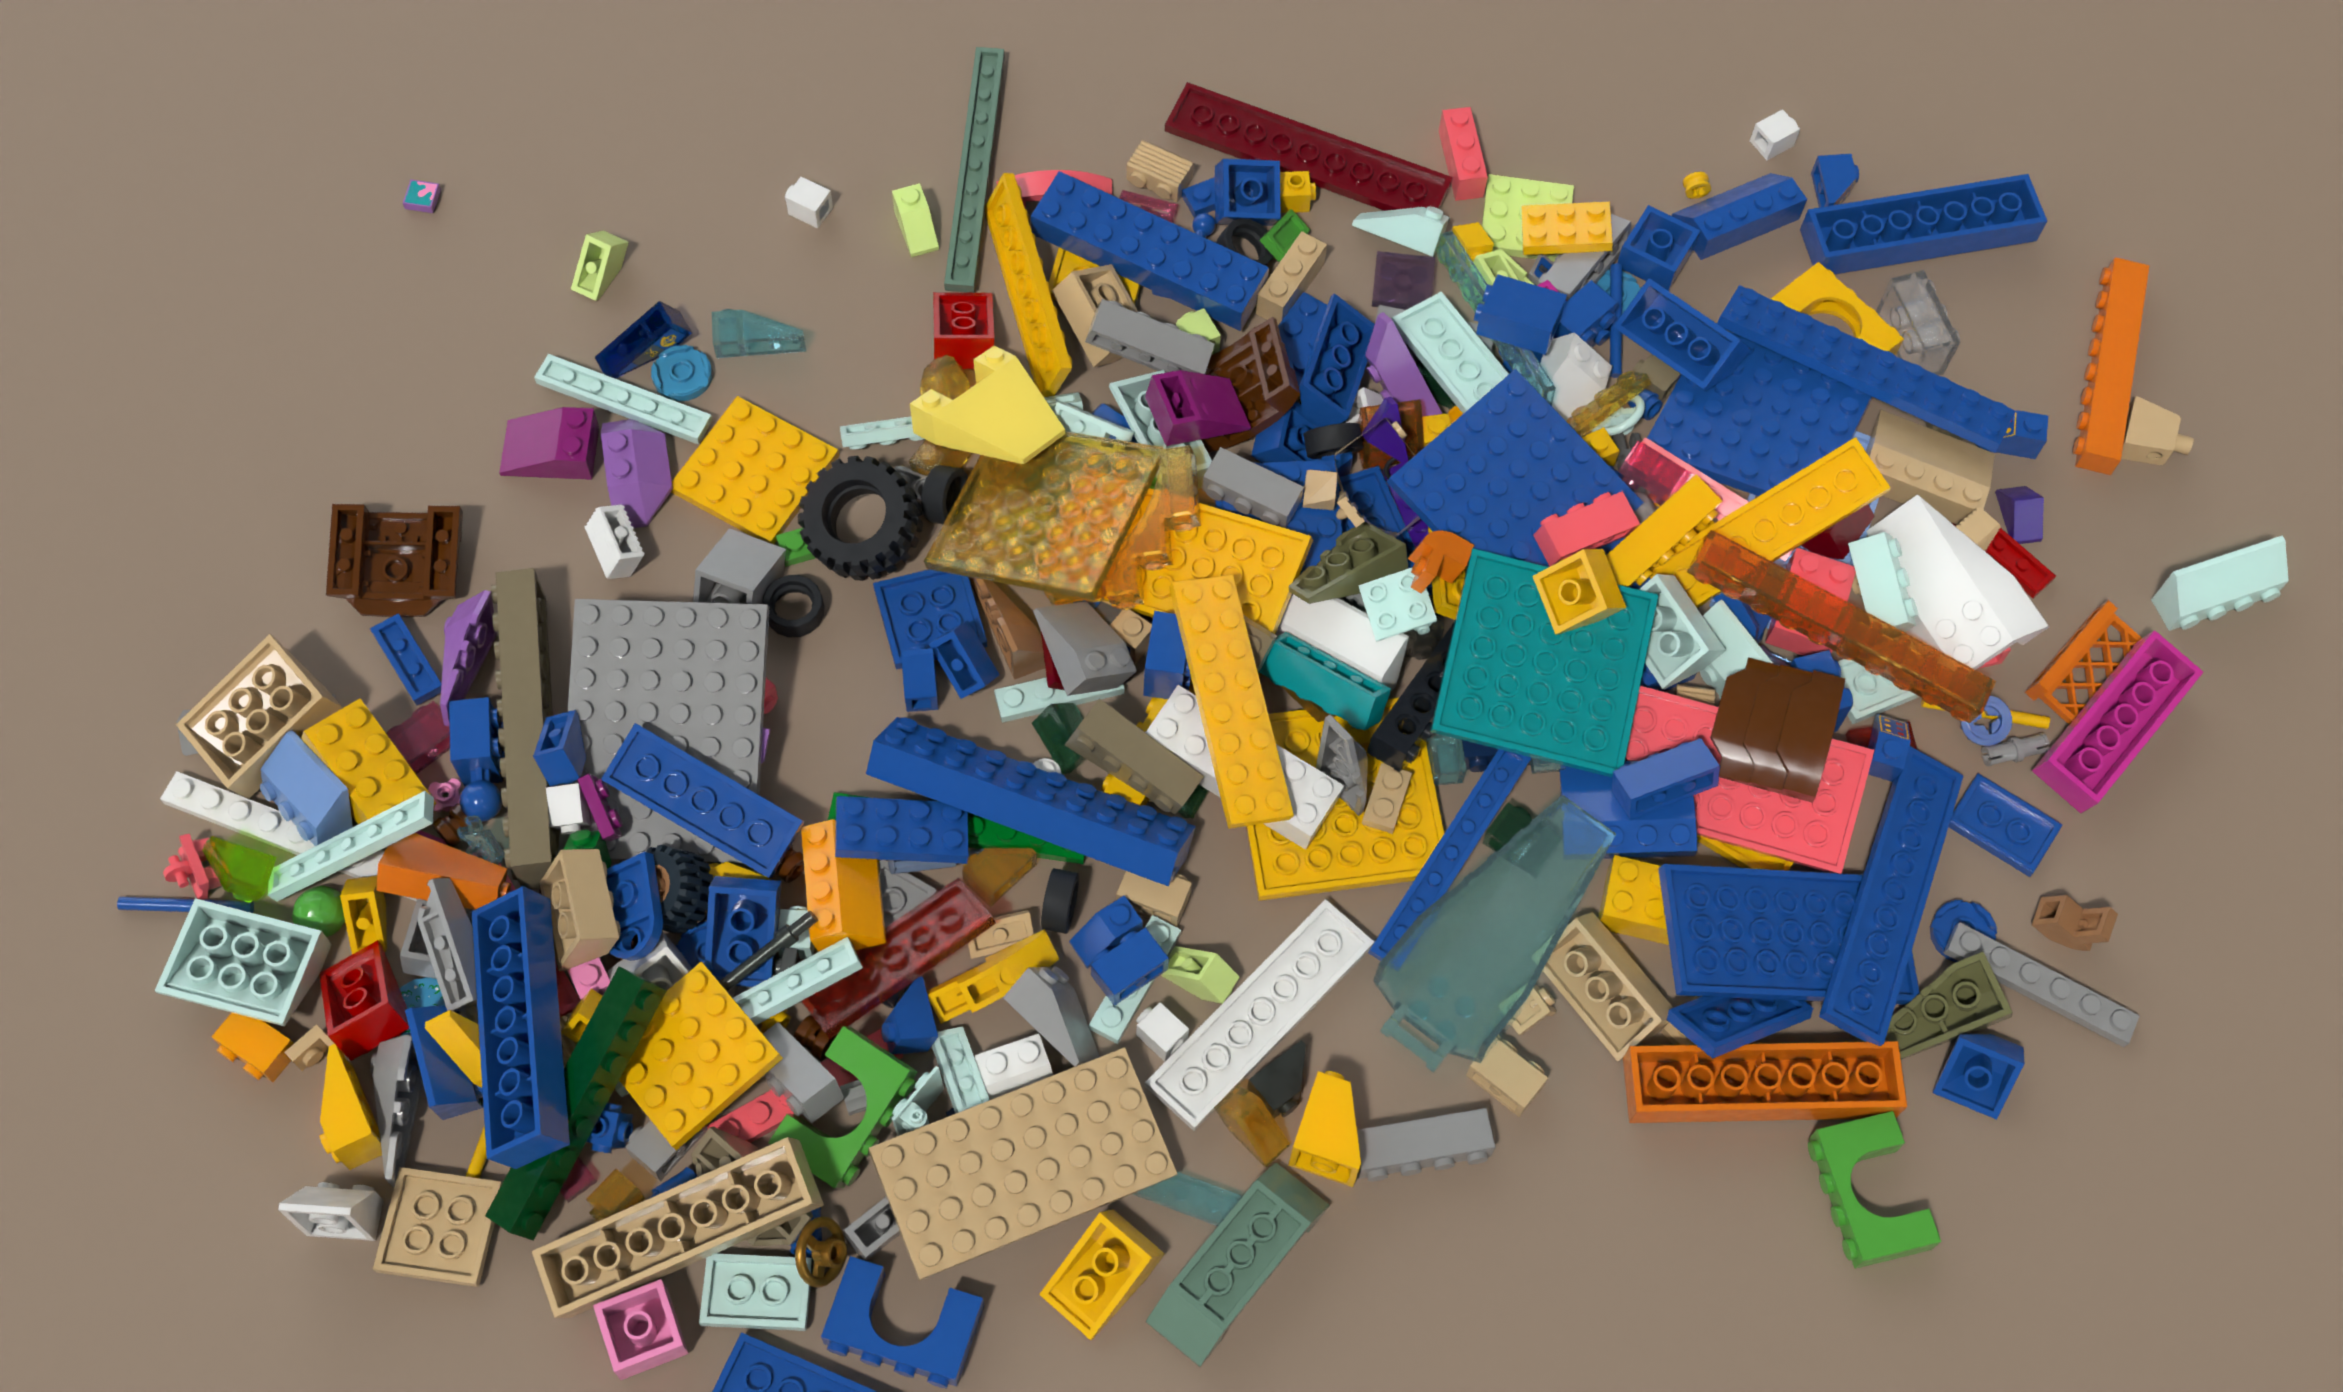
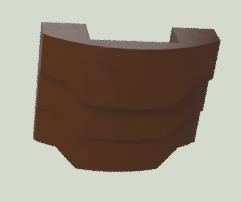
(1260, 378)
(393, 559)
(1777, 727)

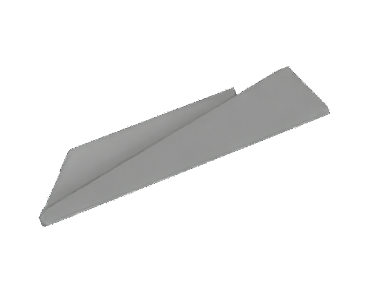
(450, 947)

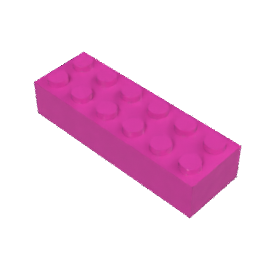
(2117, 722)

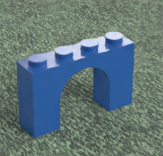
(936, 1357)

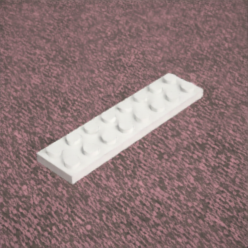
(1259, 1014)

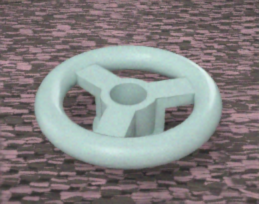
(1623, 419)

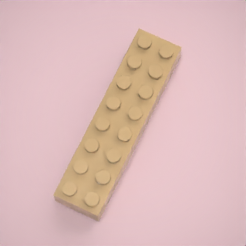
(677, 1228)

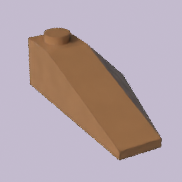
(1013, 630)

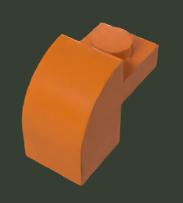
(1440, 555)

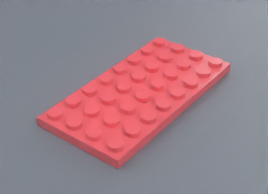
(1750, 816)

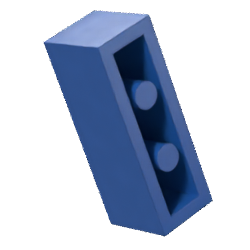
(1665, 778)

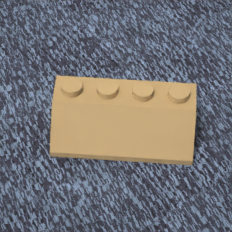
(1606, 986)

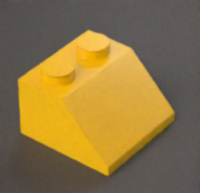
(1579, 590)

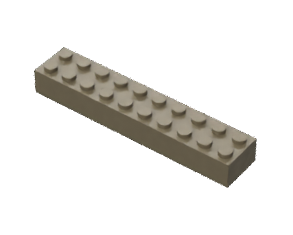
(524, 707)

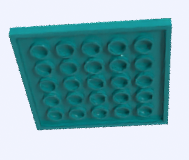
(1539, 691)

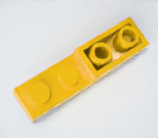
(991, 979)

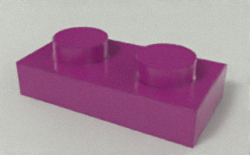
(606, 819)

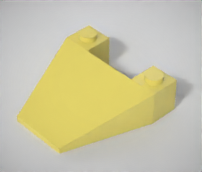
(995, 418)

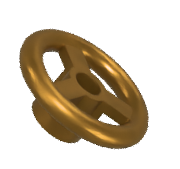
(825, 1253)

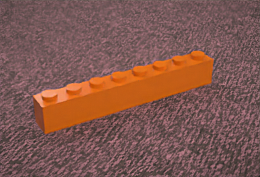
(2111, 366)

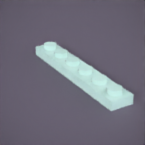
(623, 399)
(351, 846)

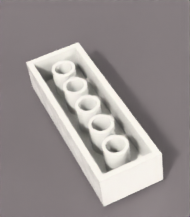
(1309, 789)

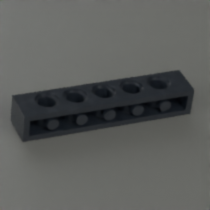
(1421, 695)

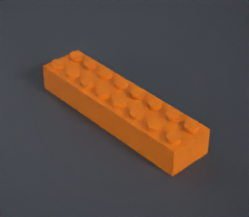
(1764, 1082)

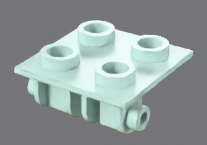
(1396, 606)
(911, 1113)

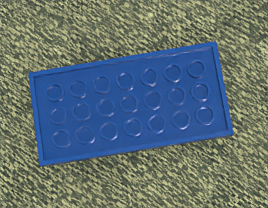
(1759, 931)

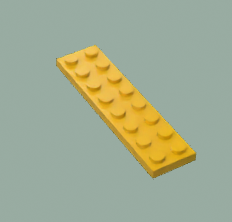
(1027, 286)
(1788, 513)
(1231, 701)

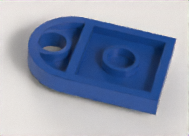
(636, 905)

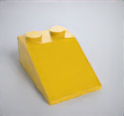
(346, 1115)
(1101, 1273)

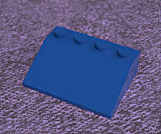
(1658, 833)

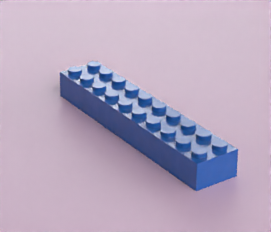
(1031, 800)

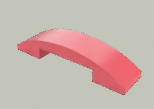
(1036, 183)

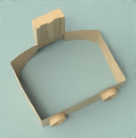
(1349, 509)

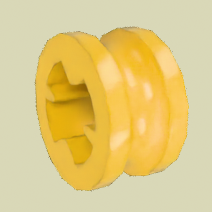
(1696, 185)

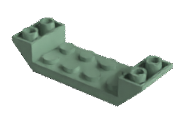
(1235, 1262)

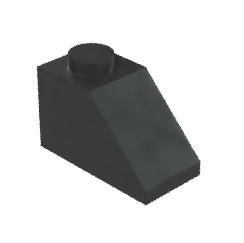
(1281, 1081)

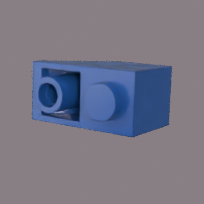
(919, 679)

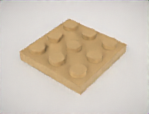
(437, 1227)

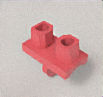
(190, 866)

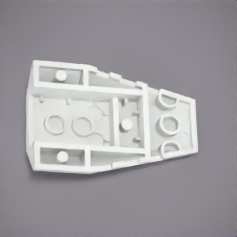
(1961, 593)

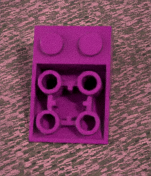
(1194, 406)

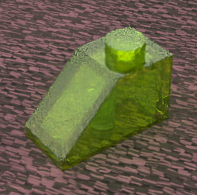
(239, 868)

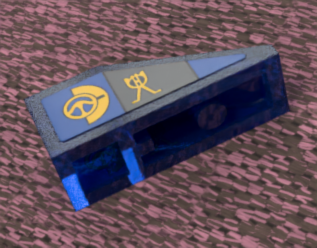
(644, 340)

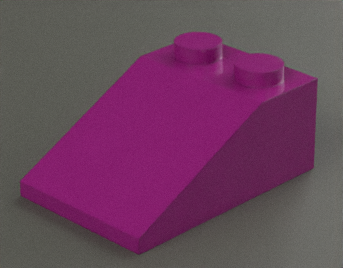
(551, 444)

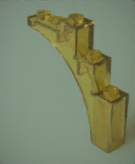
(1149, 544)

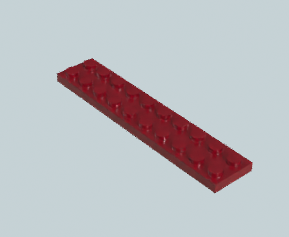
(1330, 159)

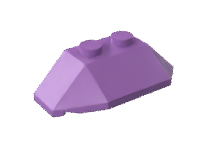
(1395, 367)
(636, 468)

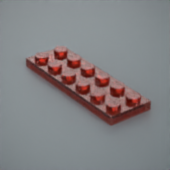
(912, 948)

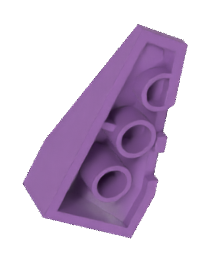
(467, 643)

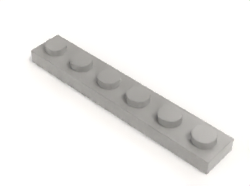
(2045, 986)

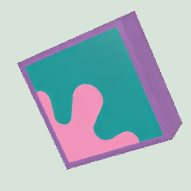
(421, 196)

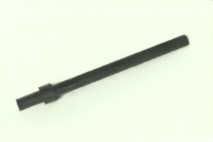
(784, 937)

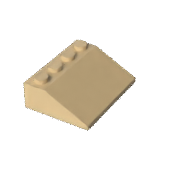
(1930, 464)
(252, 711)

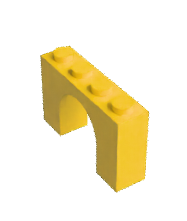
(1822, 292)

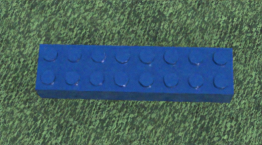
(1924, 224)
(1149, 250)
(519, 1029)

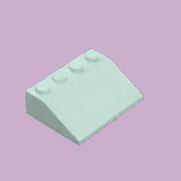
(243, 962)

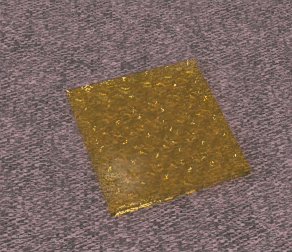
(1049, 519)

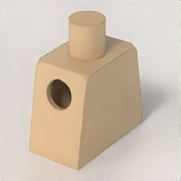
(2152, 434)

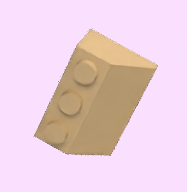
(1079, 299)
(580, 907)

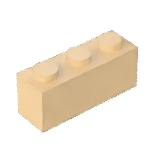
(1291, 277)

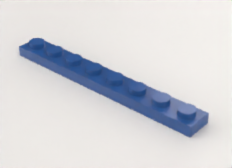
(1454, 846)

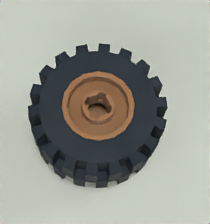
(682, 887)

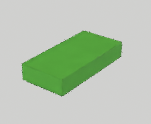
(1283, 234)

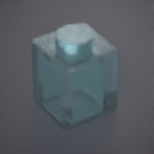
(1446, 760)

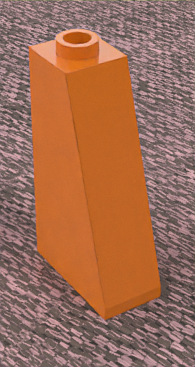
(417, 859)

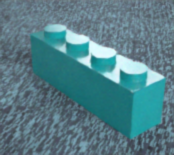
(1326, 681)

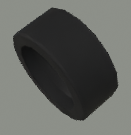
(1250, 231)
(1331, 438)
(941, 491)
(794, 584)
(1060, 900)

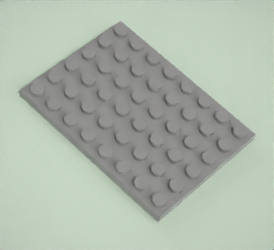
(685, 676)

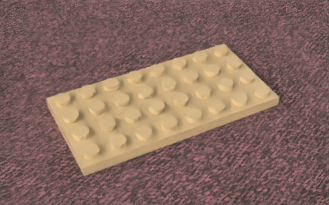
(1021, 1163)

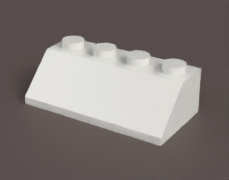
(1346, 636)

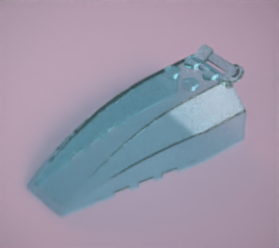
(1485, 943)

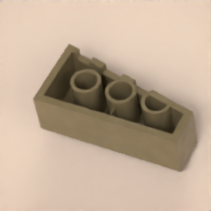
(1134, 757)

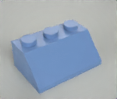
(306, 790)

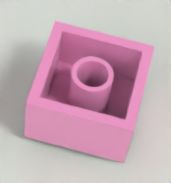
(640, 1329)

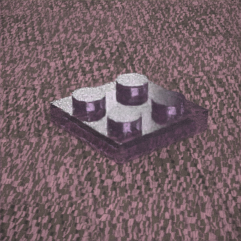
(1402, 280)

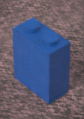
(1520, 314)

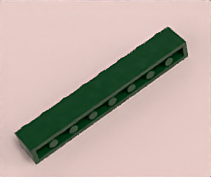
(589, 1082)

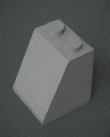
(738, 570)

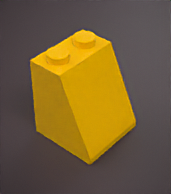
(1328, 1132)

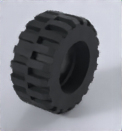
(837, 488)

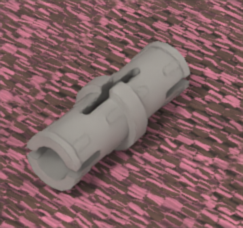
(2015, 749)

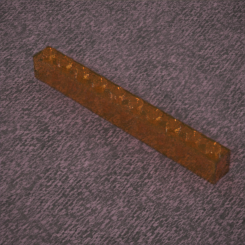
(1841, 627)

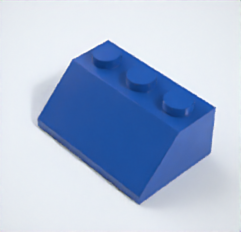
(445, 1084)

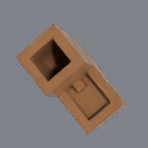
(2071, 925)

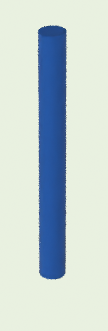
(1616, 336)
(174, 905)

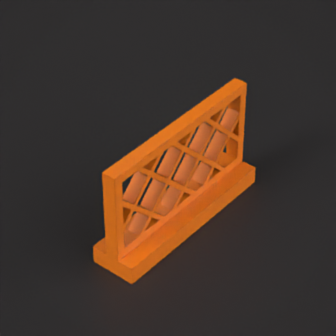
(2076, 649)

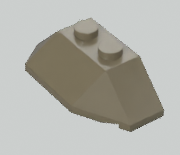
(721, 1148)

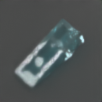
(747, 334)

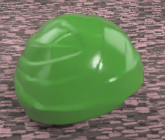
(320, 910)

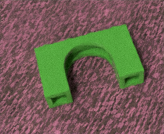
(884, 1082)
(1867, 1236)

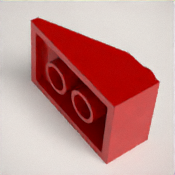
(962, 326)
(362, 1002)

